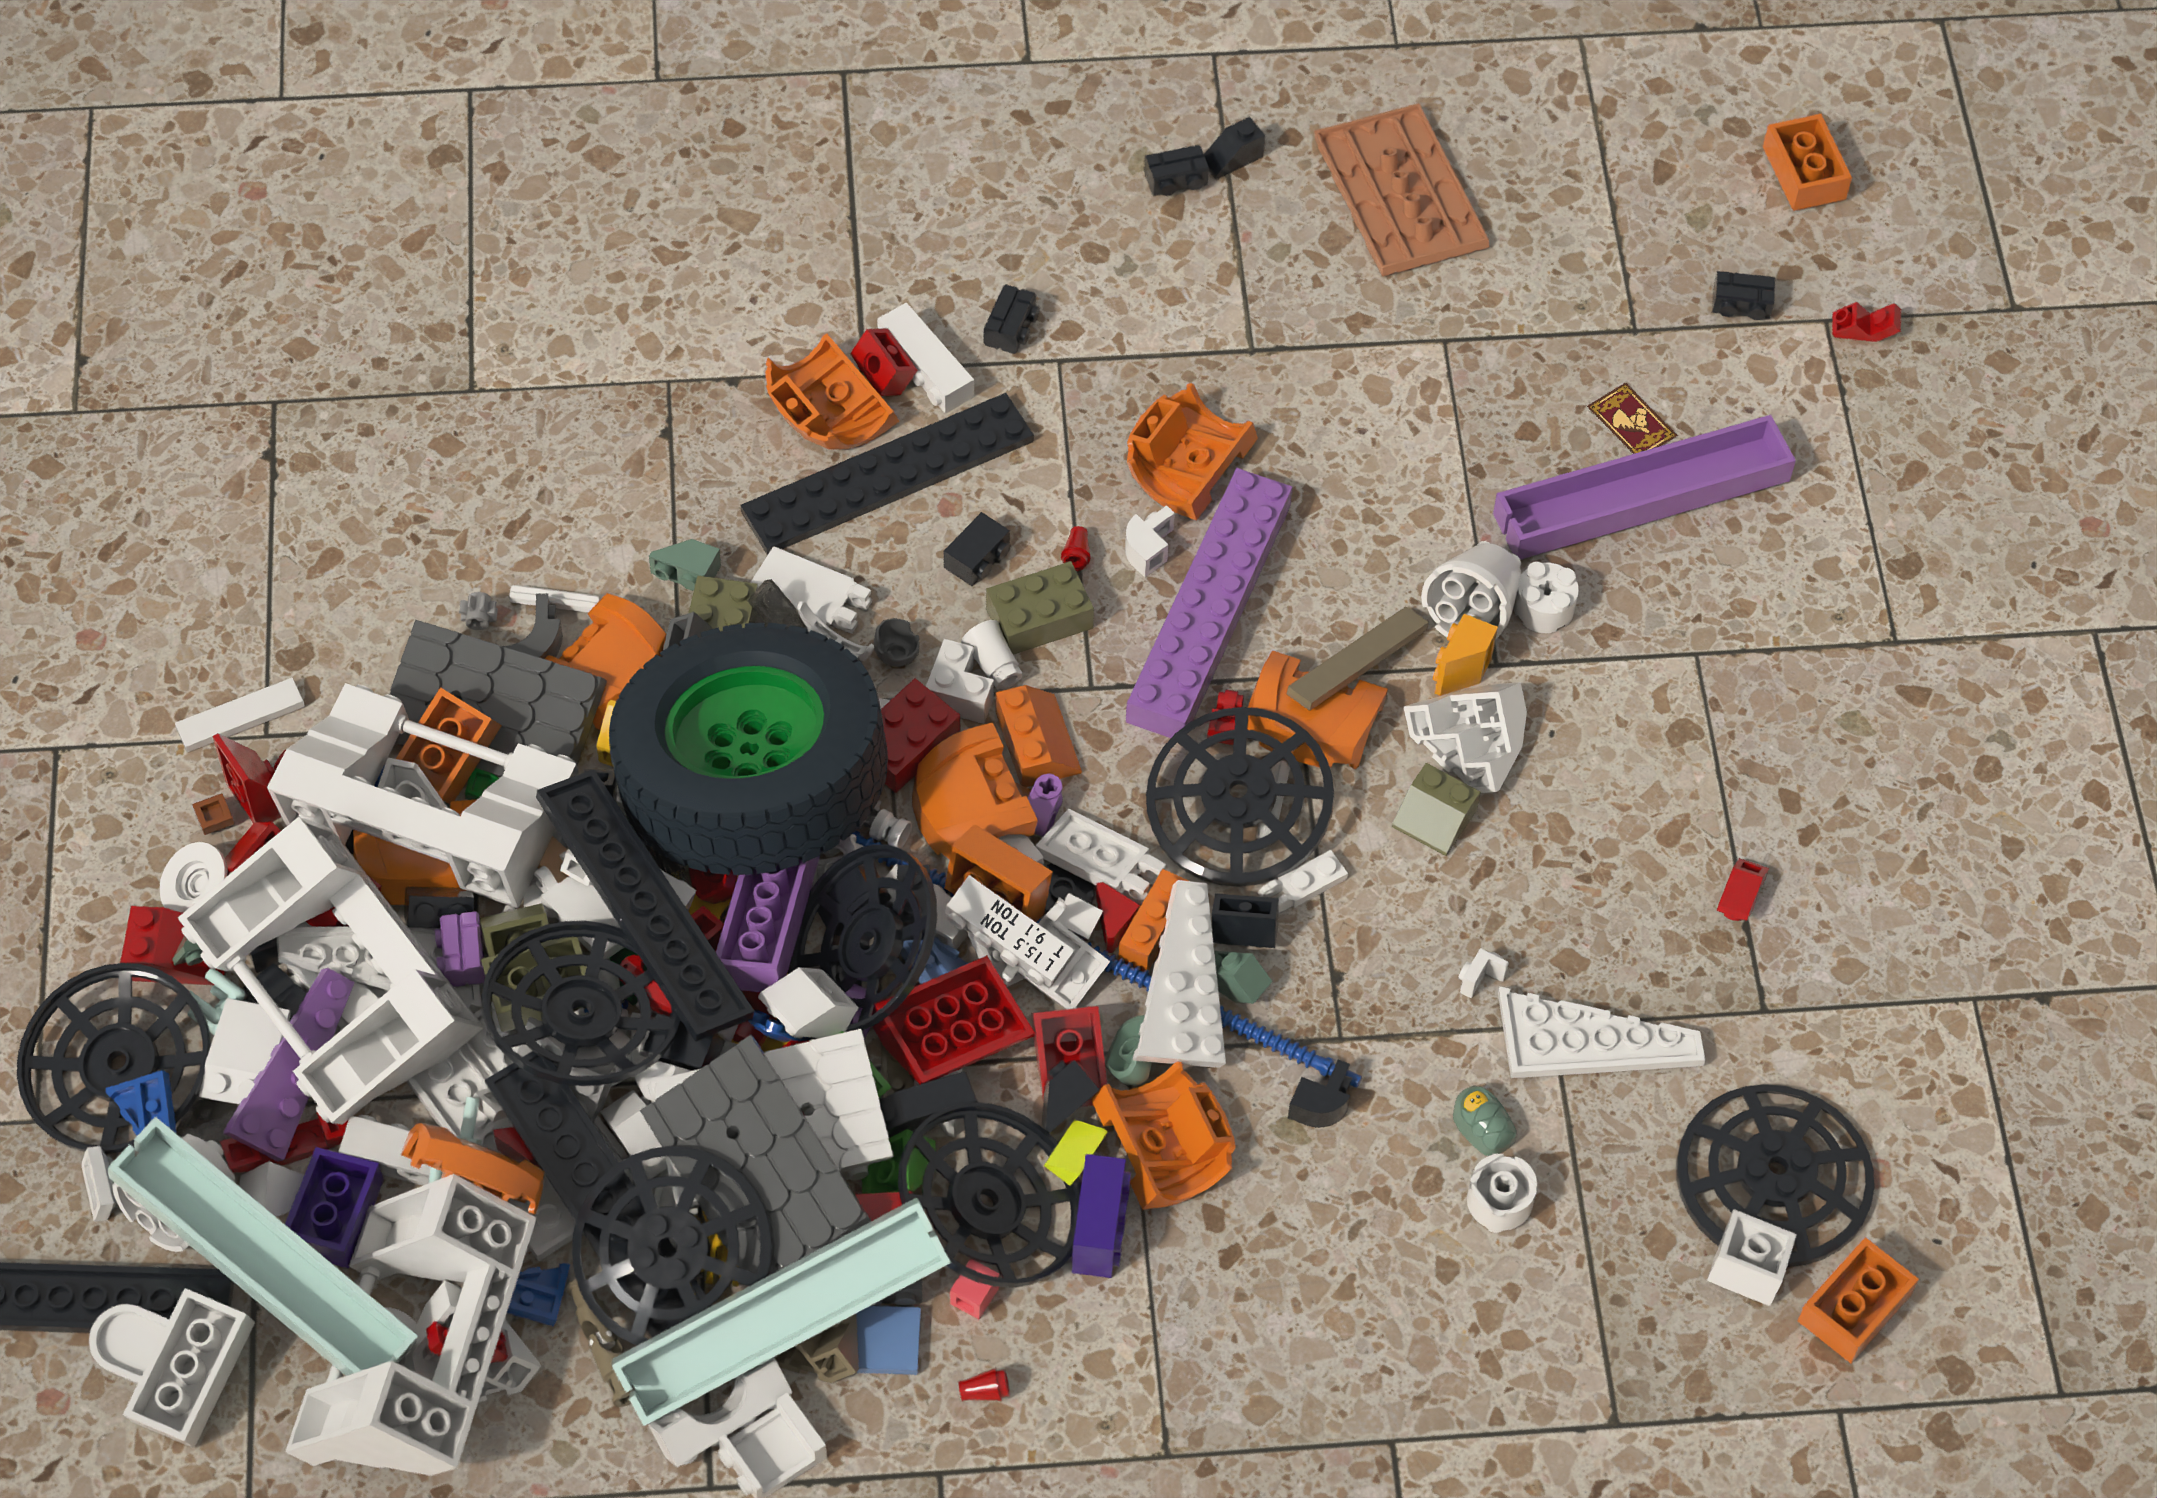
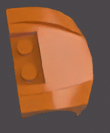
(828, 399)
(1184, 450)
(614, 646)
(1336, 724)
(966, 785)
(401, 867)
(1171, 1136)
(474, 1163)

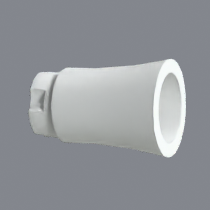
(993, 654)

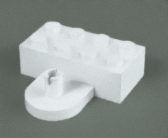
(174, 1361)

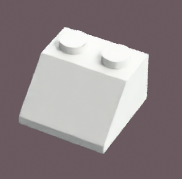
(1752, 1257)

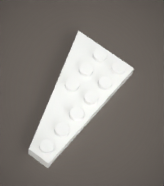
(335, 949)
(1582, 1039)

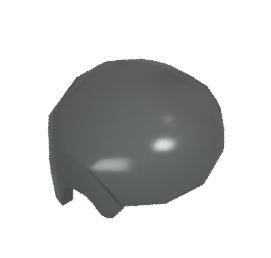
(896, 642)

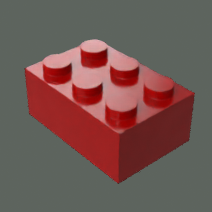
(912, 727)

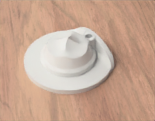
(191, 875)

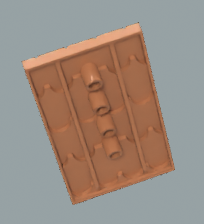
(1401, 189)

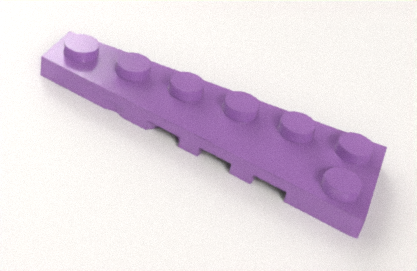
(276, 1103)

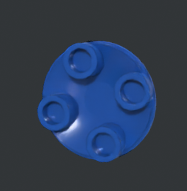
(772, 1028)

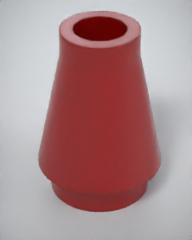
(1077, 548)
(987, 1386)

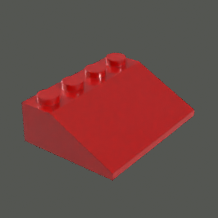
(953, 1022)

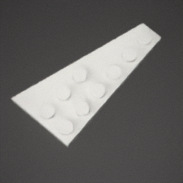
(1183, 993)

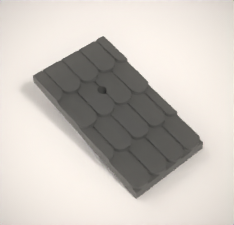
(523, 693)
(751, 1120)

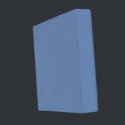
(888, 1339)

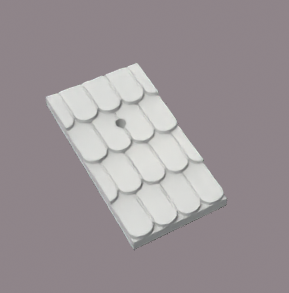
(834, 1090)

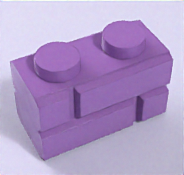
(461, 949)

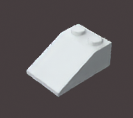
(239, 1050)

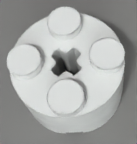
(1546, 597)
(1501, 1192)

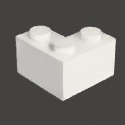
(957, 686)
(633, 1130)

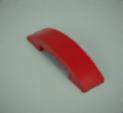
(305, 1139)

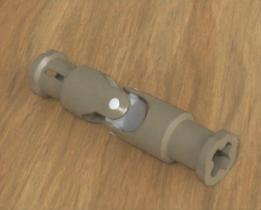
(600, 1340)

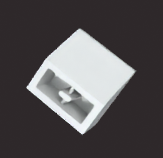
(809, 1004)

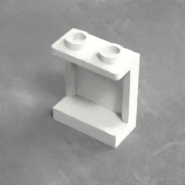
(773, 1449)

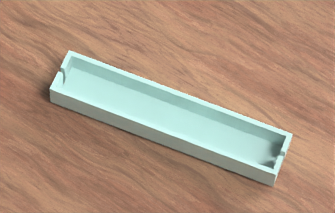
(259, 1252)
(780, 1311)

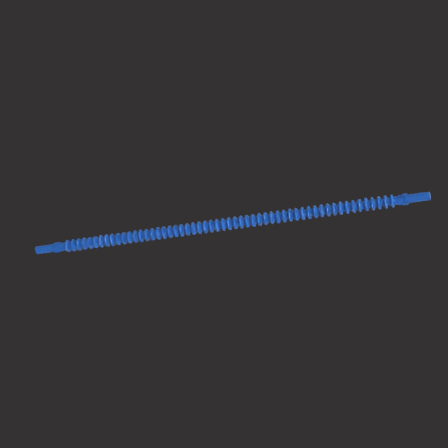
(1323, 1065)

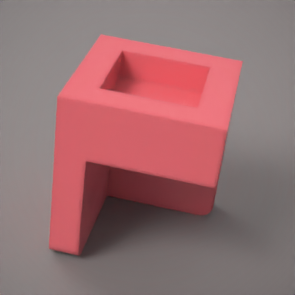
(971, 1295)

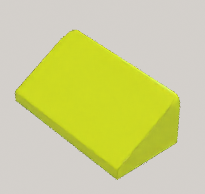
(1069, 1155)

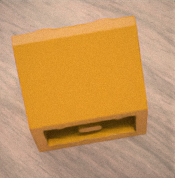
(1466, 655)

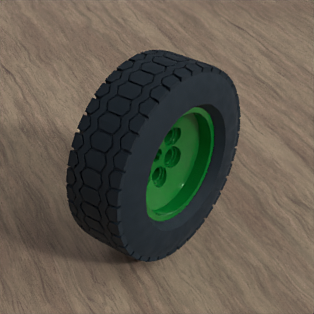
(749, 748)

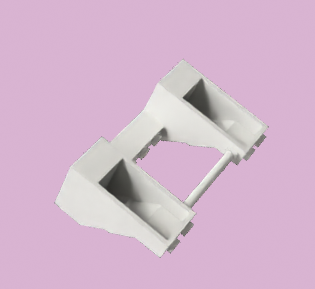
(489, 846)
(392, 1040)
(388, 1411)

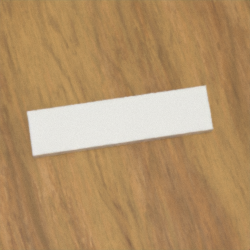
(240, 714)

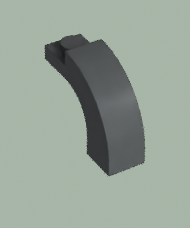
(546, 634)

